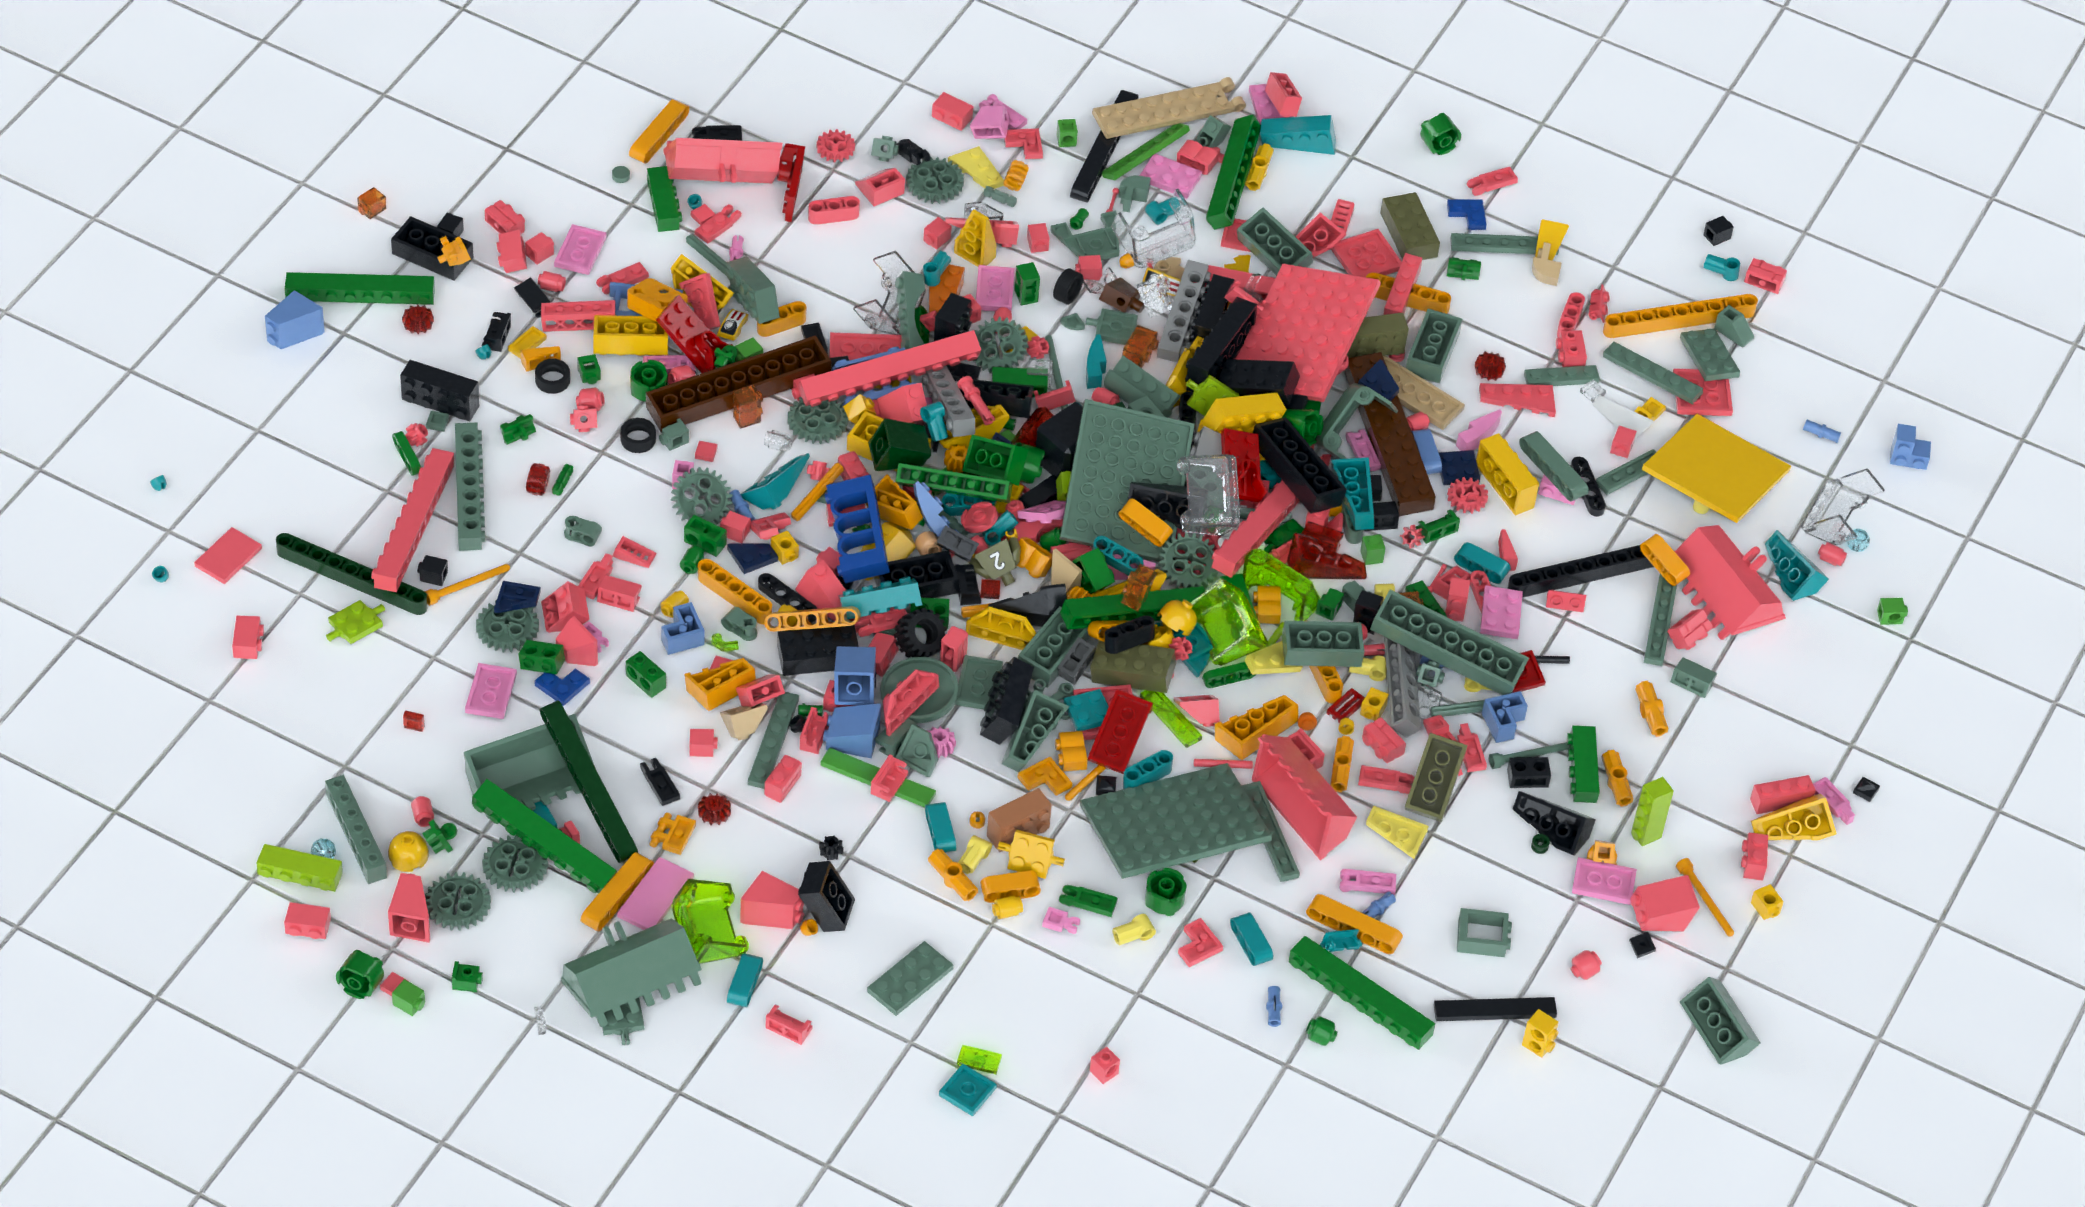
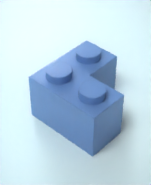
(1908, 450)
(684, 632)
(1503, 713)

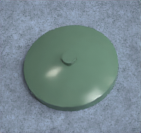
(940, 701)

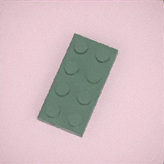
(1710, 354)
(910, 978)

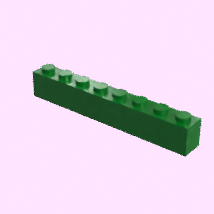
(1233, 172)
(362, 288)
(1082, 611)
(542, 836)
(1361, 992)

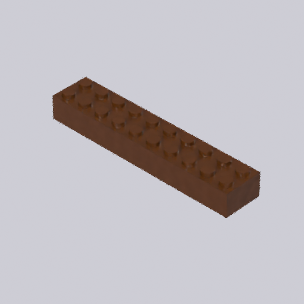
(713, 390)
(1394, 446)

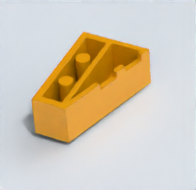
(896, 505)
(719, 684)

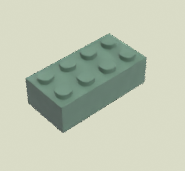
(1273, 242)
(752, 289)
(1434, 345)
(1322, 643)

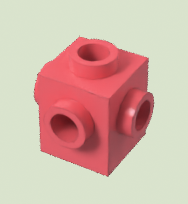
(590, 422)

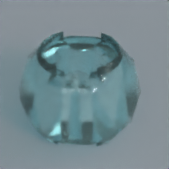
(1861, 542)
(323, 848)

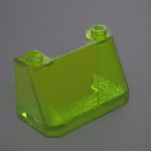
(1264, 569)
(1228, 622)
(705, 916)

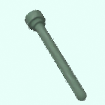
(1497, 760)

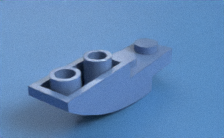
(930, 508)

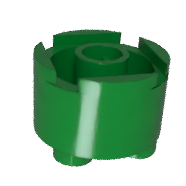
(1440, 134)
(647, 377)
(1032, 464)
(1165, 891)
(360, 974)

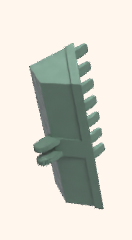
(524, 766)
(632, 969)

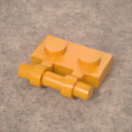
(677, 836)

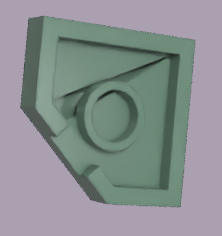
(919, 751)

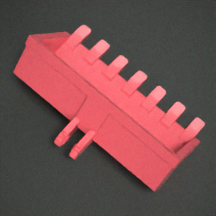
(722, 160)
(1728, 582)
(1302, 795)

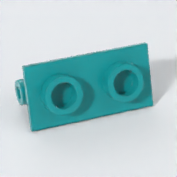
(1340, 940)

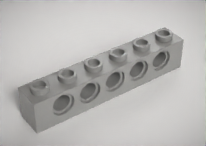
(1192, 273)
(944, 389)
(1402, 688)

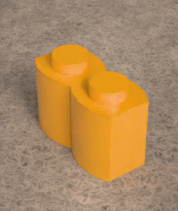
(1034, 558)
(1268, 604)
(1071, 750)

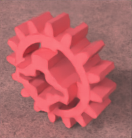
(835, 145)
(1467, 495)

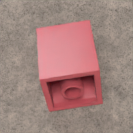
(903, 404)
(771, 903)
(1665, 904)
(408, 910)

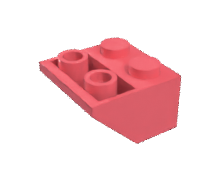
(882, 186)
(562, 605)

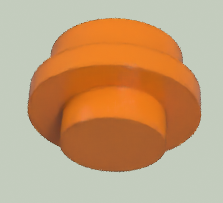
(1307, 721)

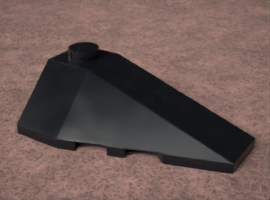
(1161, 499)
(1036, 606)
(1564, 827)

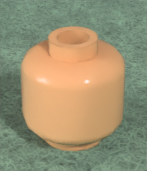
(925, 543)

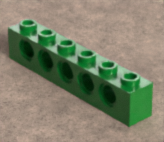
(955, 483)

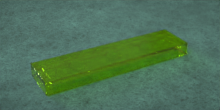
(1172, 718)

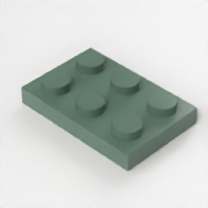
(976, 681)

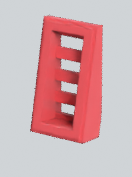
(1345, 208)
(1506, 550)
(626, 555)
(1442, 584)

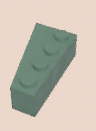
(1037, 721)

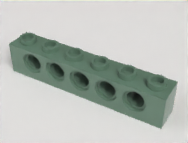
(356, 829)

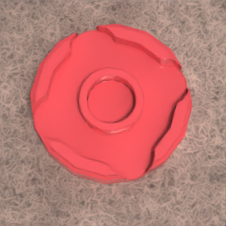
(979, 517)

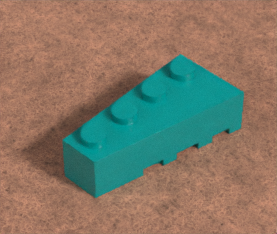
(1300, 133)
(1356, 478)
(882, 597)

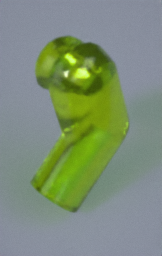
(722, 645)

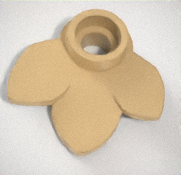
(1170, 266)

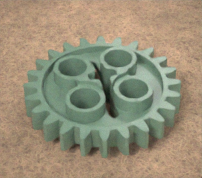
(935, 180)
(1015, 340)
(817, 422)
(715, 489)
(1191, 547)
(507, 628)
(498, 864)
(470, 907)

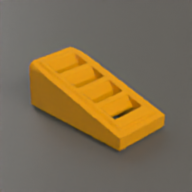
(532, 357)

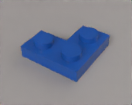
(1471, 209)
(562, 689)

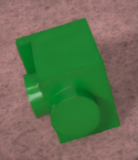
(590, 373)
(1330, 604)
(466, 977)

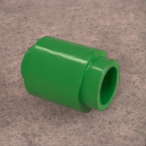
(1051, 539)
(691, 558)

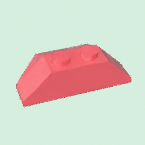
(908, 698)

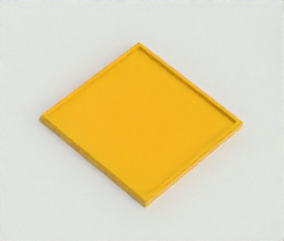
(1716, 468)

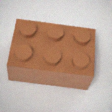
(1027, 813)

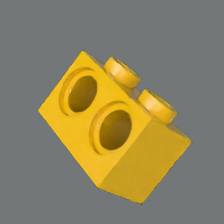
(1540, 1033)

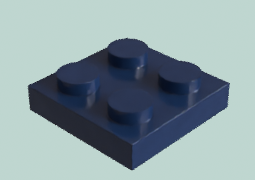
(1458, 465)

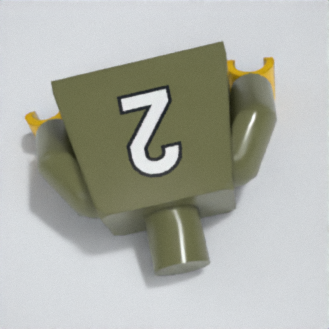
(998, 559)

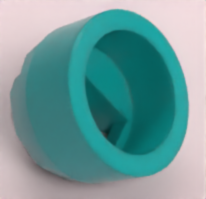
(693, 201)
(484, 352)
(159, 483)
(158, 574)

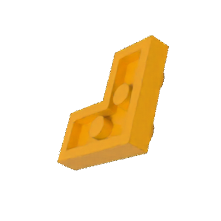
(1045, 772)

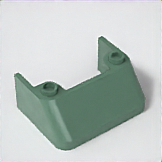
(1341, 413)

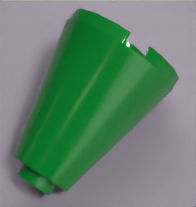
(1306, 422)

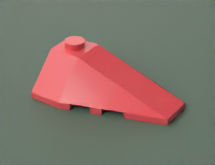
(1004, 231)
(1320, 235)
(822, 588)

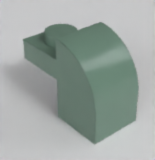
(1135, 189)

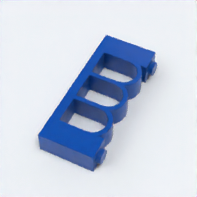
(864, 563)

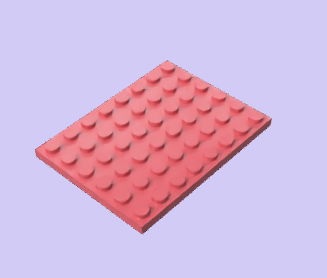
(1310, 322)

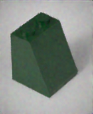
(899, 443)

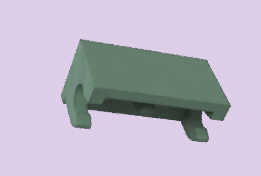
(1693, 677)
(892, 743)

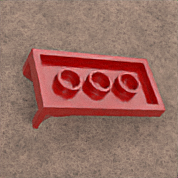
(791, 174)
(690, 334)
(1246, 451)
(1120, 731)

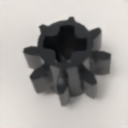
(831, 848)

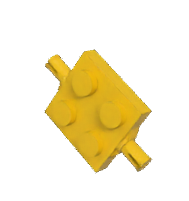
(1031, 853)

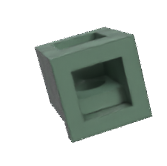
(674, 435)
(1351, 593)

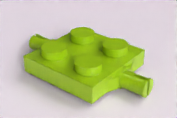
(1206, 393)
(355, 622)

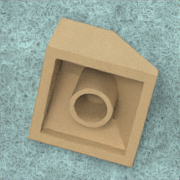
(1064, 571)
(743, 720)

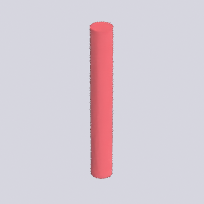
(1232, 763)

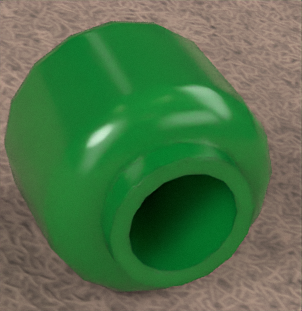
(1321, 1031)

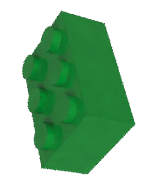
(995, 459)

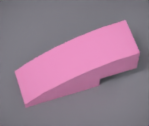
(1478, 430)

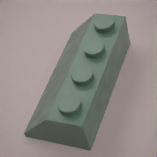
(1050, 647)
(1719, 1021)

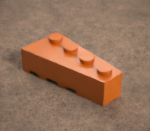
(951, 282)

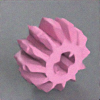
(943, 741)

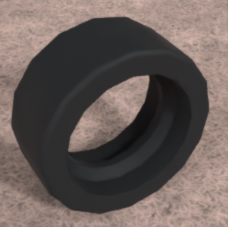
(1068, 286)
(552, 365)
(639, 424)

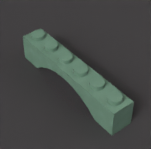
(909, 289)

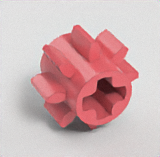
(1037, 347)
(416, 434)
(817, 470)
(1409, 540)
(1182, 648)

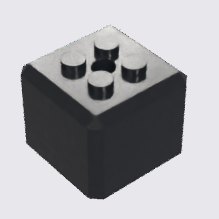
(1059, 438)

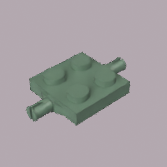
(1114, 325)
(625, 1026)

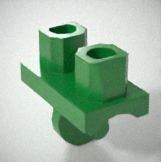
(1463, 268)
(726, 356)
(518, 429)
(438, 837)

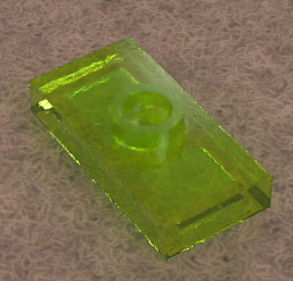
(979, 1059)

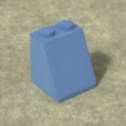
(294, 321)
(854, 675)
(853, 729)

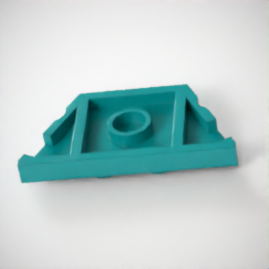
(1200, 649)

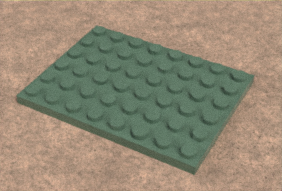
(1110, 453)
(1175, 820)

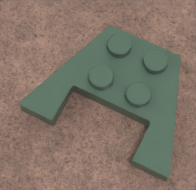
(1094, 242)

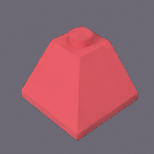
(578, 644)
(1202, 708)

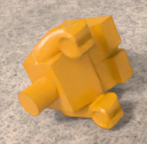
(453, 252)
(1602, 851)

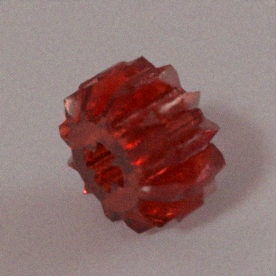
(418, 319)
(1490, 366)
(538, 479)
(714, 809)

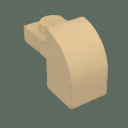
(1544, 269)

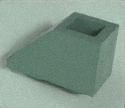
(1213, 132)
(1734, 326)

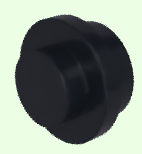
(797, 723)

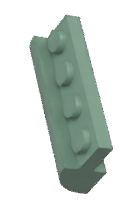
(1133, 383)

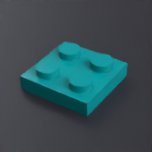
(1087, 709)
(967, 1089)

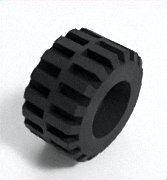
(907, 638)

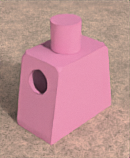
(990, 122)

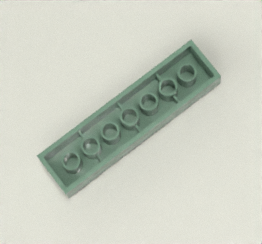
(1449, 643)

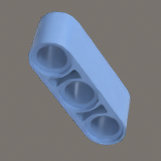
(1428, 450)

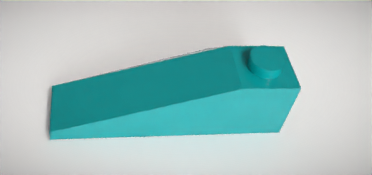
(776, 485)
(1796, 572)

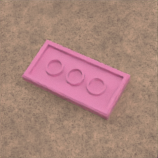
(654, 894)

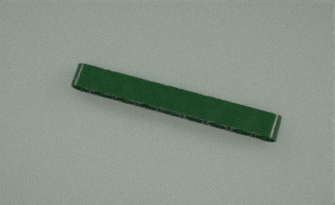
(348, 573)
(588, 781)

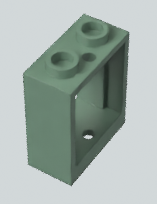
(1483, 946)

